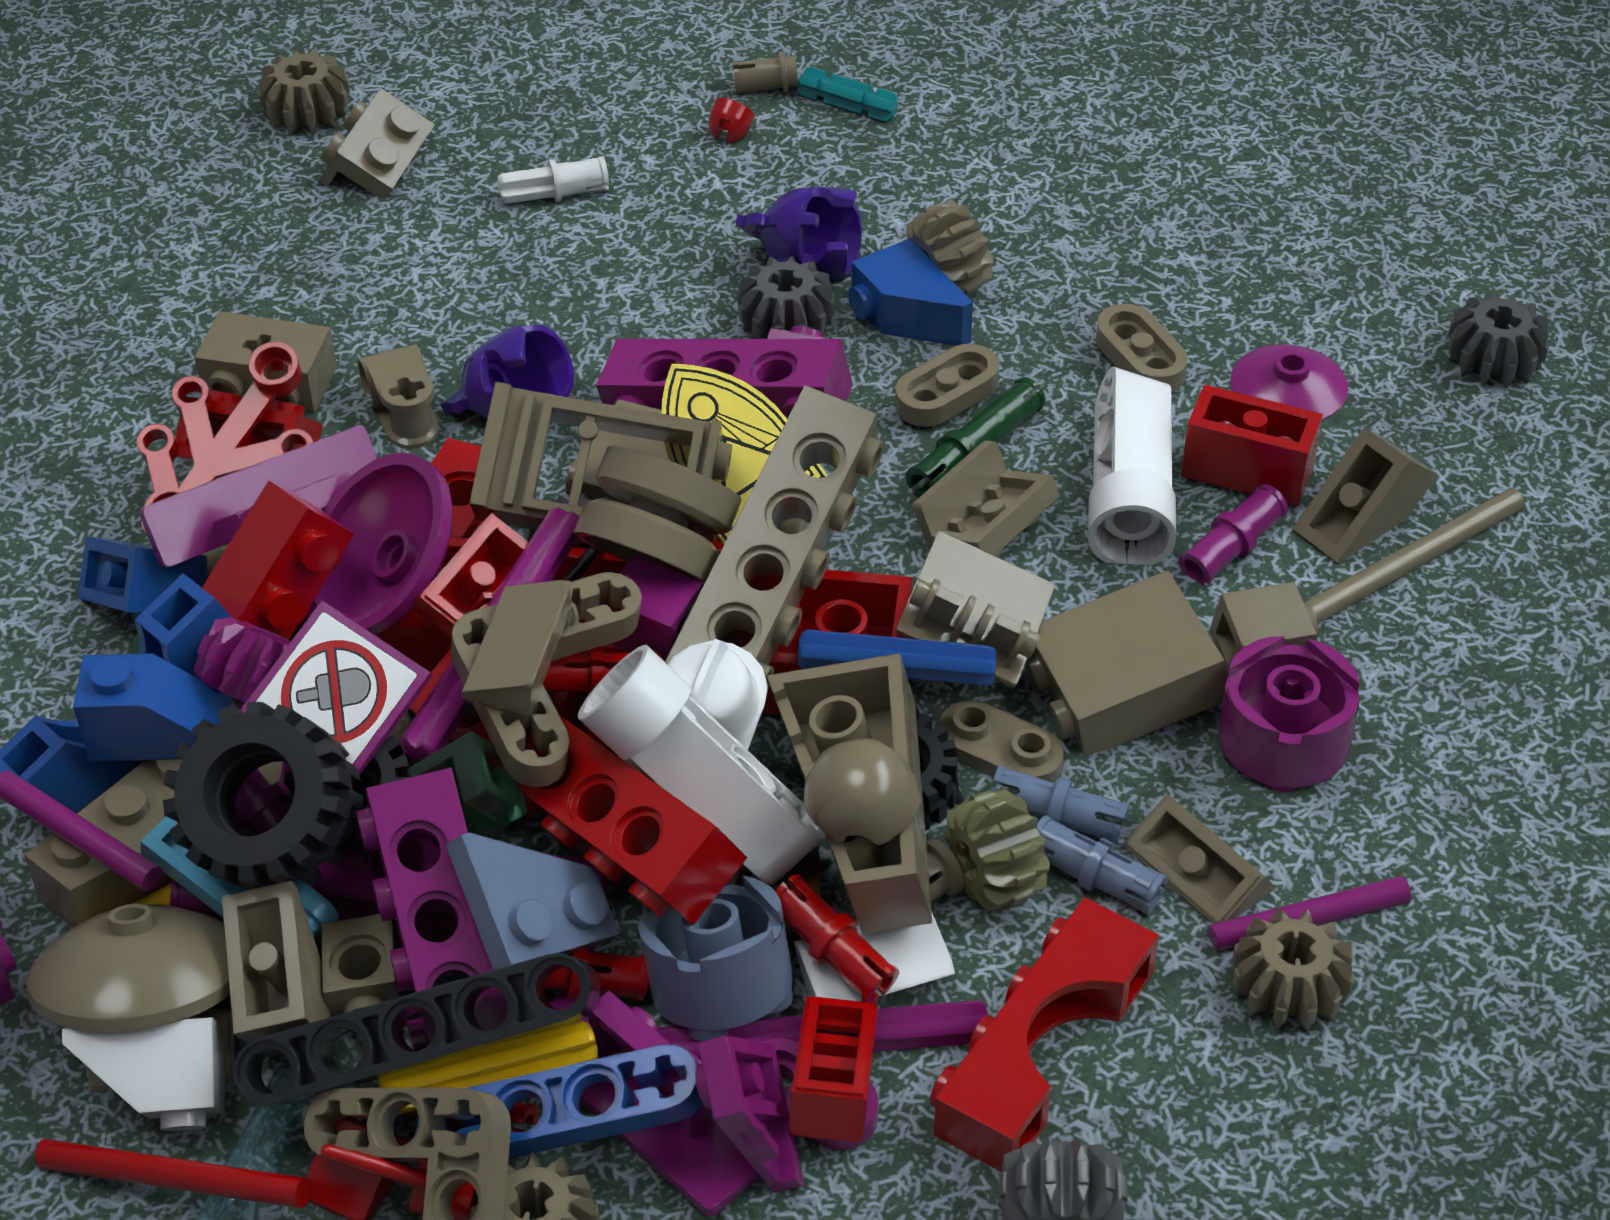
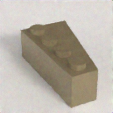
(848, 703)
(82, 887)

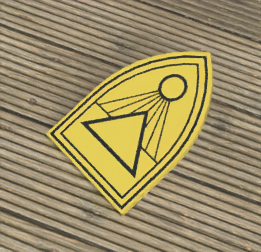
(747, 420)

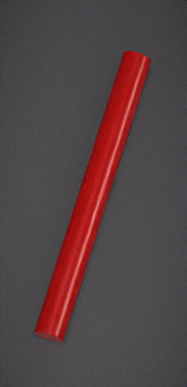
(173, 1173)

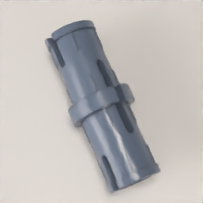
(1065, 804)
(1101, 866)

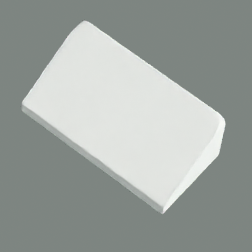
(914, 950)

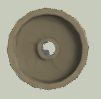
(660, 507)

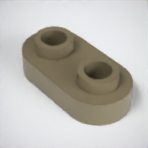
(1149, 348)
(938, 386)
(1001, 741)

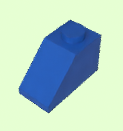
(909, 296)
(129, 574)
(140, 707)

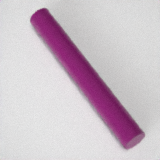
(79, 832)
(1322, 909)

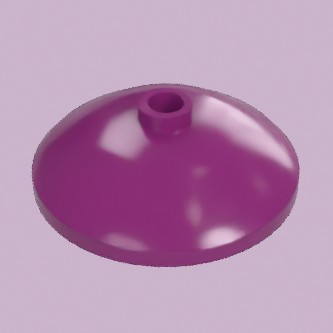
(399, 541)

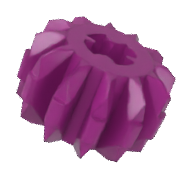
(237, 656)

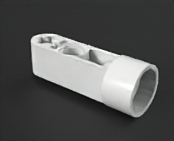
(1132, 471)
(650, 717)

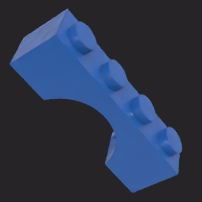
(53, 752)

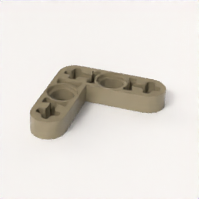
(547, 729)
(450, 1156)

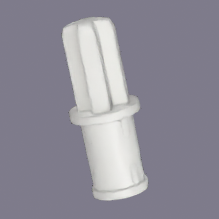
(554, 181)

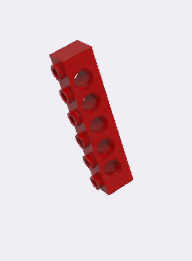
(625, 821)

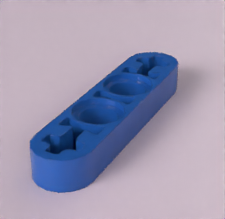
(563, 1087)

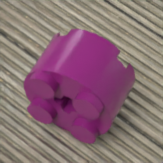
(1288, 712)

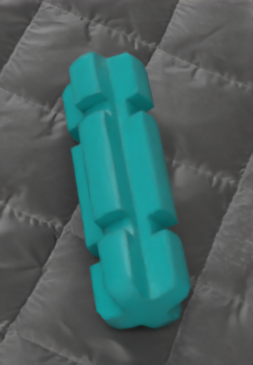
(848, 94)

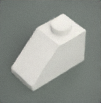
(161, 1070)

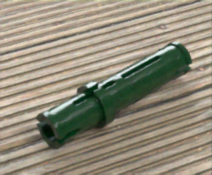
(990, 425)

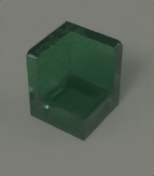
(483, 785)

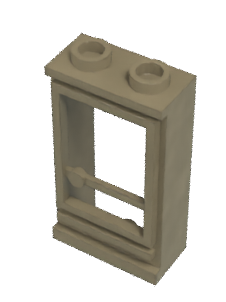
(518, 437)

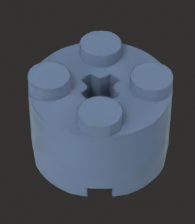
(724, 966)

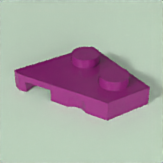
(749, 1103)

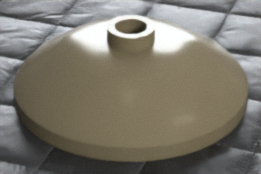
(131, 970)

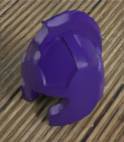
(811, 226)
(519, 356)

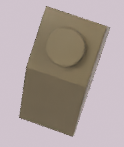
(1364, 496)
(271, 962)

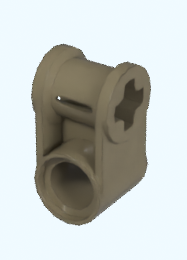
(401, 395)

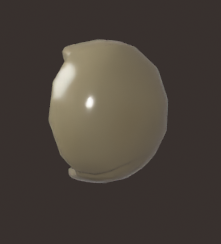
(861, 791)

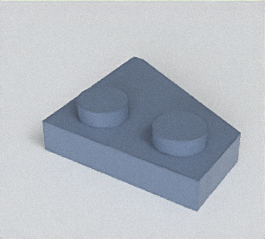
(529, 900)

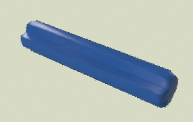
(921, 658)

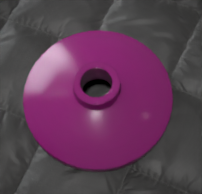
(1292, 377)

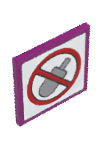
(343, 682)

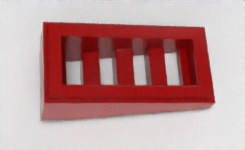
(833, 1070)

